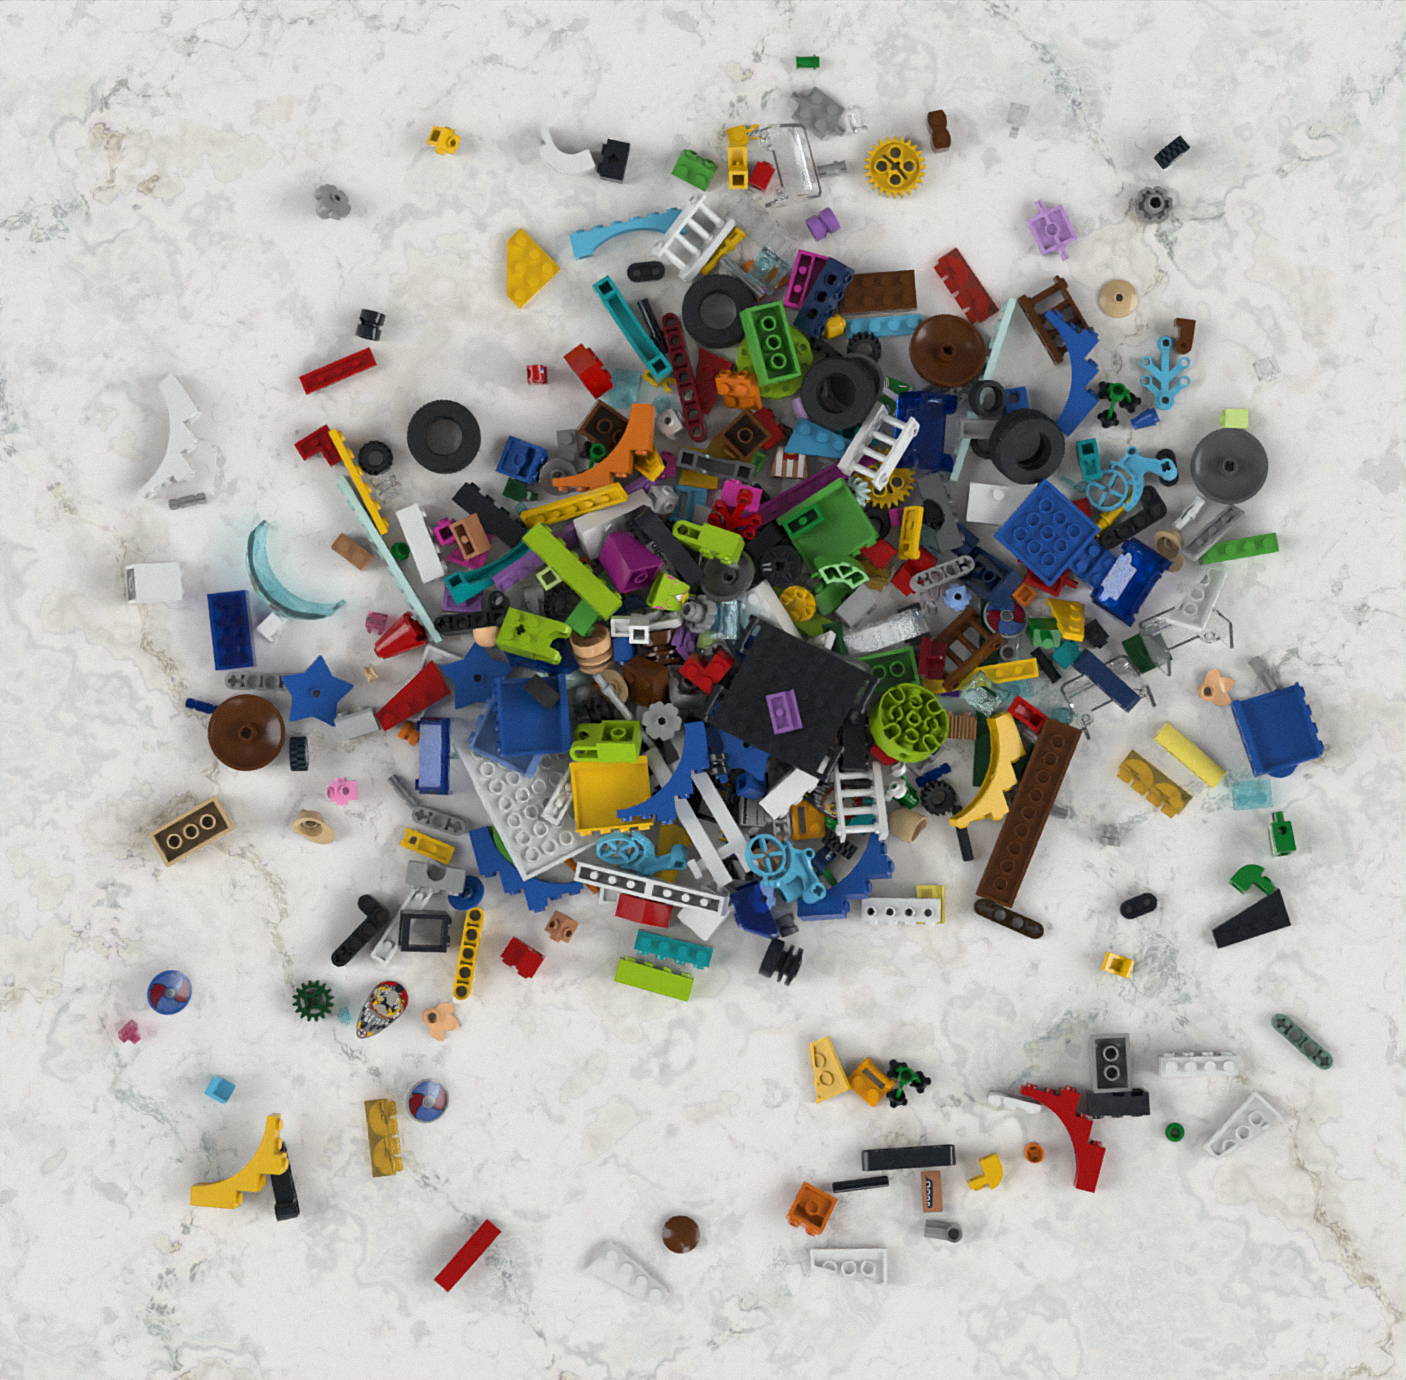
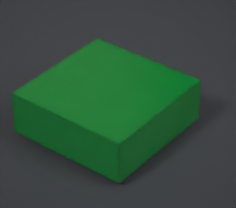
(829, 877)

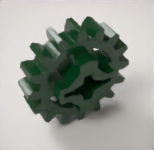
(320, 1006)

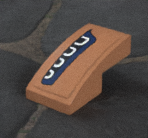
(931, 1191)

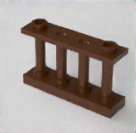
(1037, 320)
(954, 632)

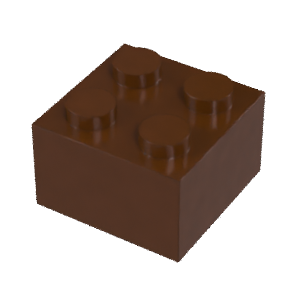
(746, 434)
(646, 681)

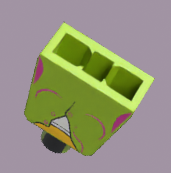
(669, 593)

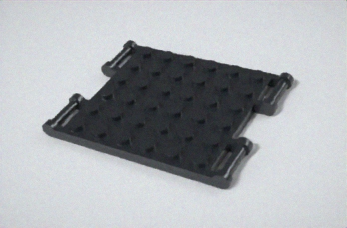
(822, 688)

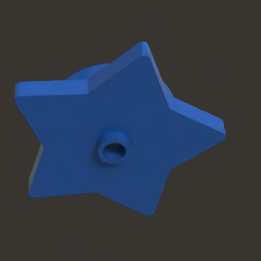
(463, 672)
(315, 678)
(739, 756)

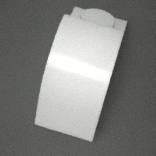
(633, 626)

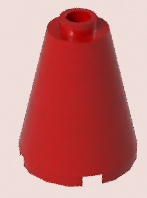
(401, 637)

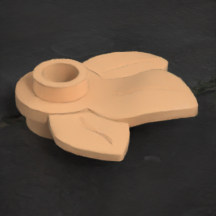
(1218, 688)
(443, 1022)

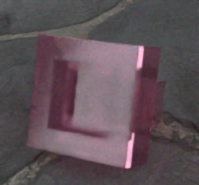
(376, 621)
(129, 1032)

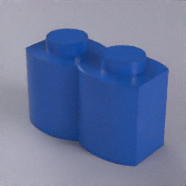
(623, 650)

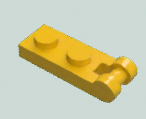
(910, 533)
(427, 846)

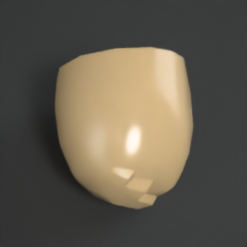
(906, 824)

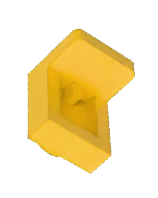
(1117, 964)

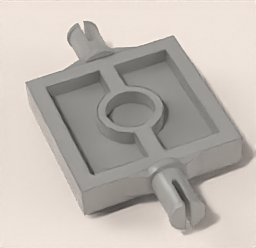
(818, 113)

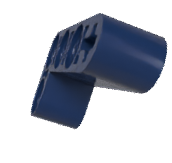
(1105, 679)

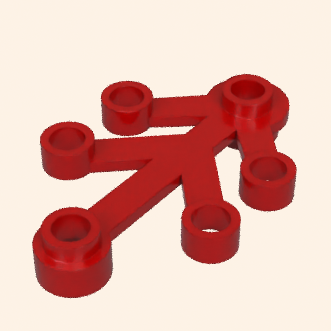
(744, 498)

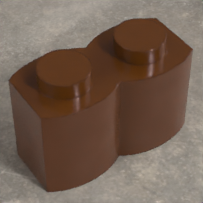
(940, 136)

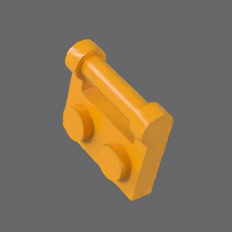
(813, 822)
(865, 1086)

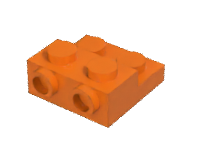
(739, 389)
(811, 1209)

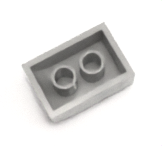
(856, 605)
(1110, 1063)

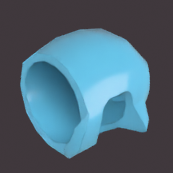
(790, 891)

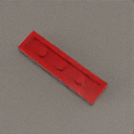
(338, 371)

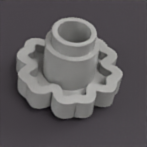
(331, 202)
(1146, 211)
(699, 614)
(672, 723)

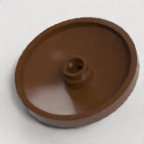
(947, 351)
(246, 732)

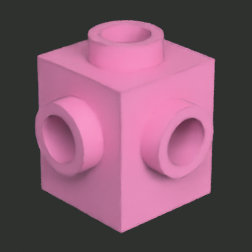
(342, 791)

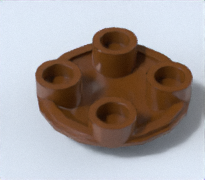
(680, 1234)

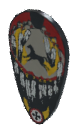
(824, 800)

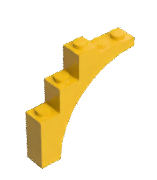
(1005, 749)
(251, 1178)

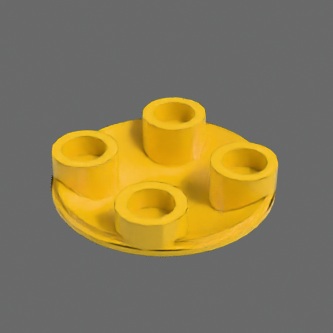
(798, 603)

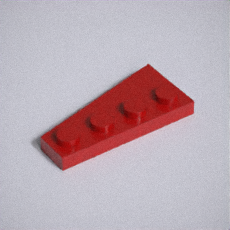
(417, 695)

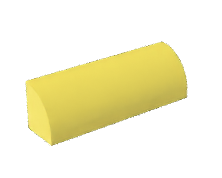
(1189, 755)

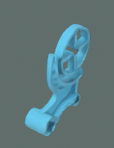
(1136, 467)
(646, 862)
(797, 865)

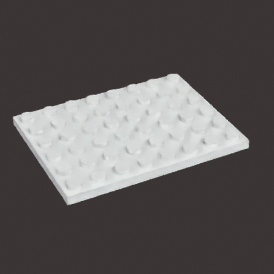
(516, 808)

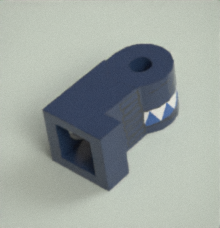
(822, 859)

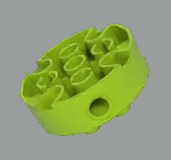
(784, 389)
(908, 723)

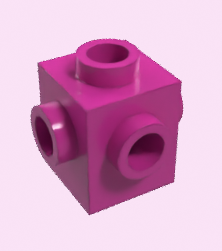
(671, 469)
(441, 533)

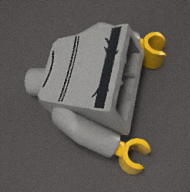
(748, 815)

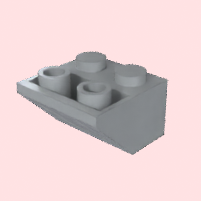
(357, 723)

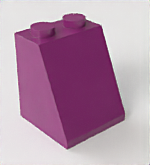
(628, 562)

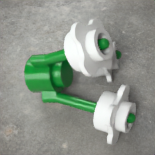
(898, 789)

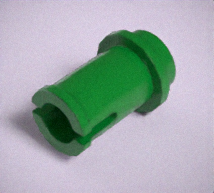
(808, 62)

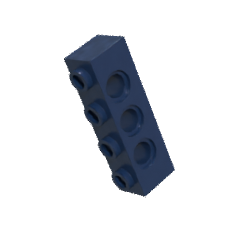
(815, 301)

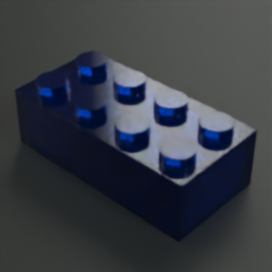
(231, 630)

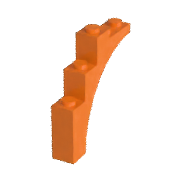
(637, 439)

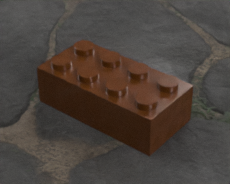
(879, 293)

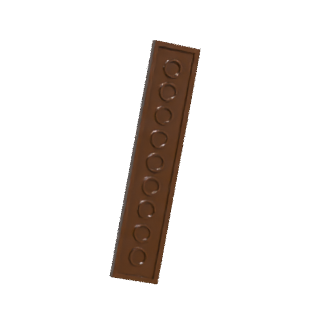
(1028, 812)

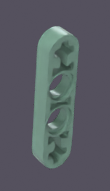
(1303, 1039)

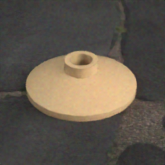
(1116, 308)
(618, 684)

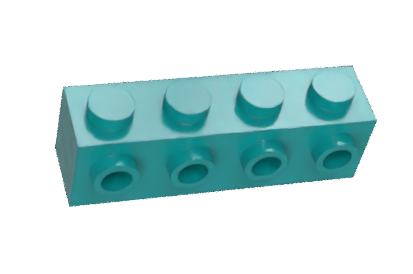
(673, 948)

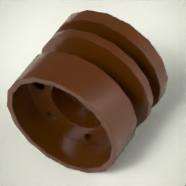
(661, 648)

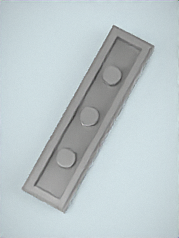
(1212, 532)

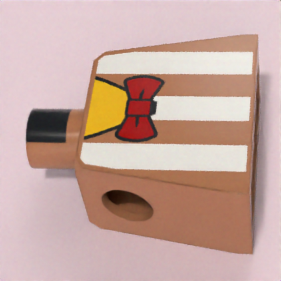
(789, 465)

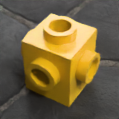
(443, 140)

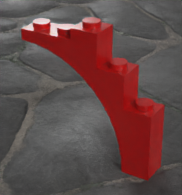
(1087, 1154)

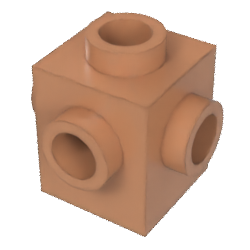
(561, 927)

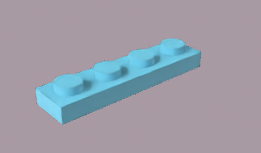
(884, 326)

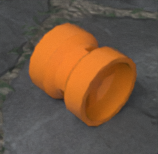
(409, 733)
(1036, 1152)

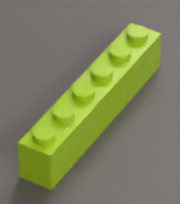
(572, 571)

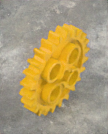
(882, 179)
(898, 492)

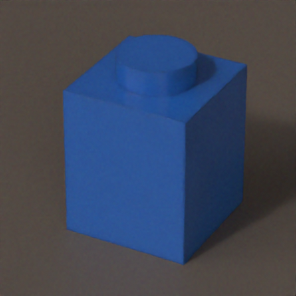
(750, 786)

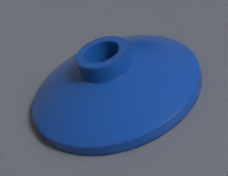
(473, 887)

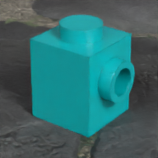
(1065, 653)

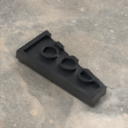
(1260, 918)

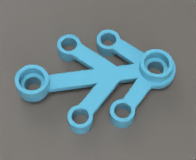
(1164, 375)

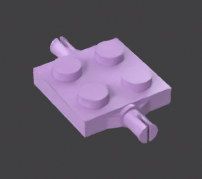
(1051, 230)

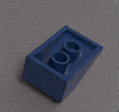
(990, 578)

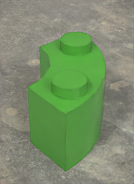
(841, 568)
(829, 595)

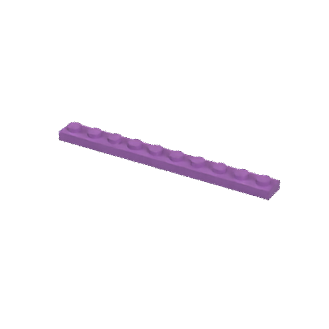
(531, 562)

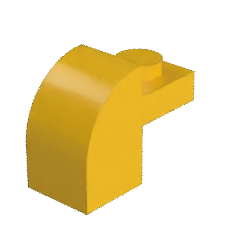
(737, 167)
(991, 1174)

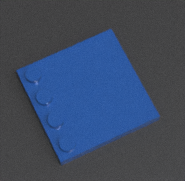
(1046, 532)

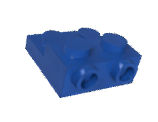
(522, 460)
(1092, 564)

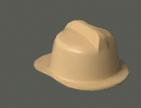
(1168, 545)
(312, 826)

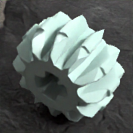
(860, 488)

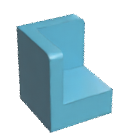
(220, 1089)

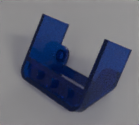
(434, 755)
(753, 911)

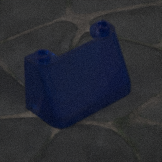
(927, 447)
(1129, 581)

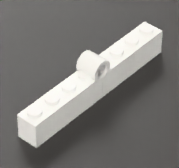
(651, 888)

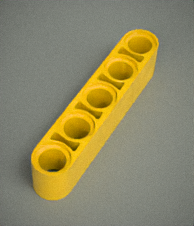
(468, 962)

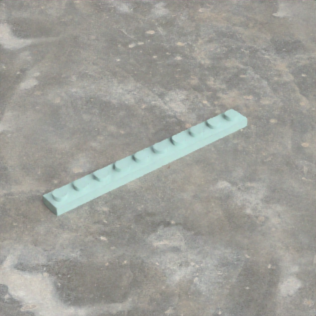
(989, 364)
(385, 553)

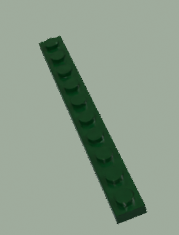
(982, 744)

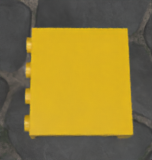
(607, 787)

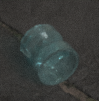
(1063, 714)

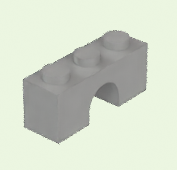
(418, 877)

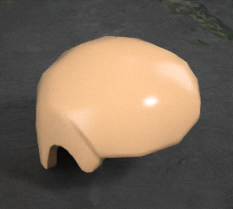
(486, 636)

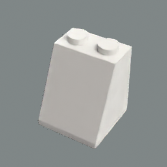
(154, 583)
(703, 923)

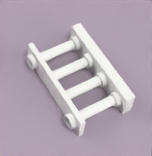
(711, 240)
(869, 431)
(877, 809)

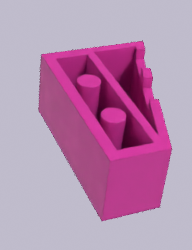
(803, 277)
(730, 493)

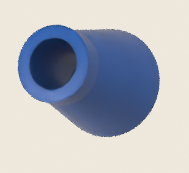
(1145, 419)

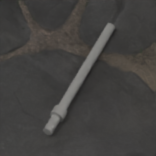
(608, 690)

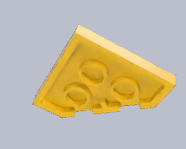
(527, 268)

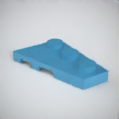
(816, 441)

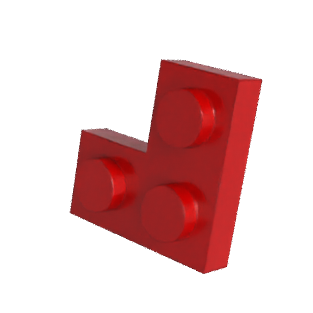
(316, 442)

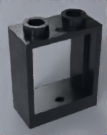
(730, 799)
(404, 930)

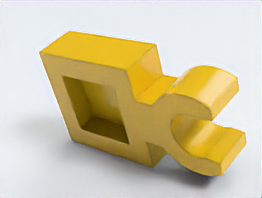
(738, 134)
(648, 378)

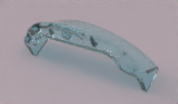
(270, 588)

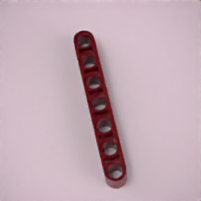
(690, 384)

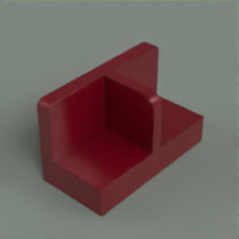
(932, 659)

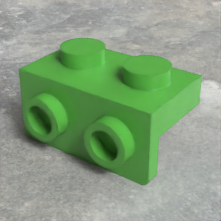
(695, 169)

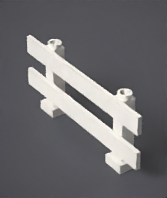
(711, 858)

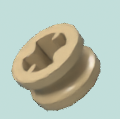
(370, 673)

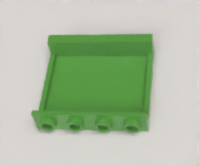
(843, 532)

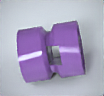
(822, 224)

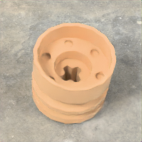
(593, 652)

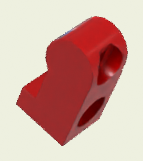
(537, 375)

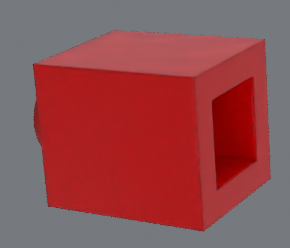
(761, 176)

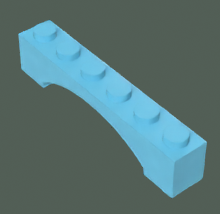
(587, 242)

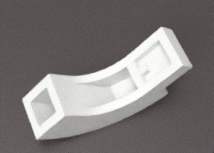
(569, 164)

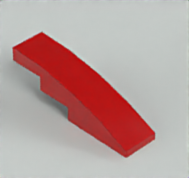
(1027, 714)
(467, 1255)

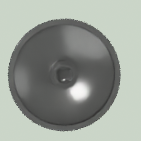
(1229, 466)

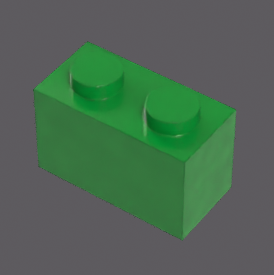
(804, 521)

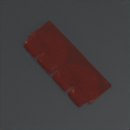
(967, 284)

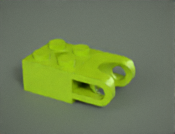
(710, 541)
(537, 636)
(608, 741)

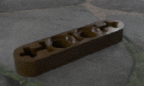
(1009, 916)

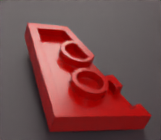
(707, 369)

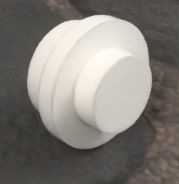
(583, 694)

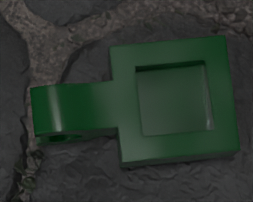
(517, 490)

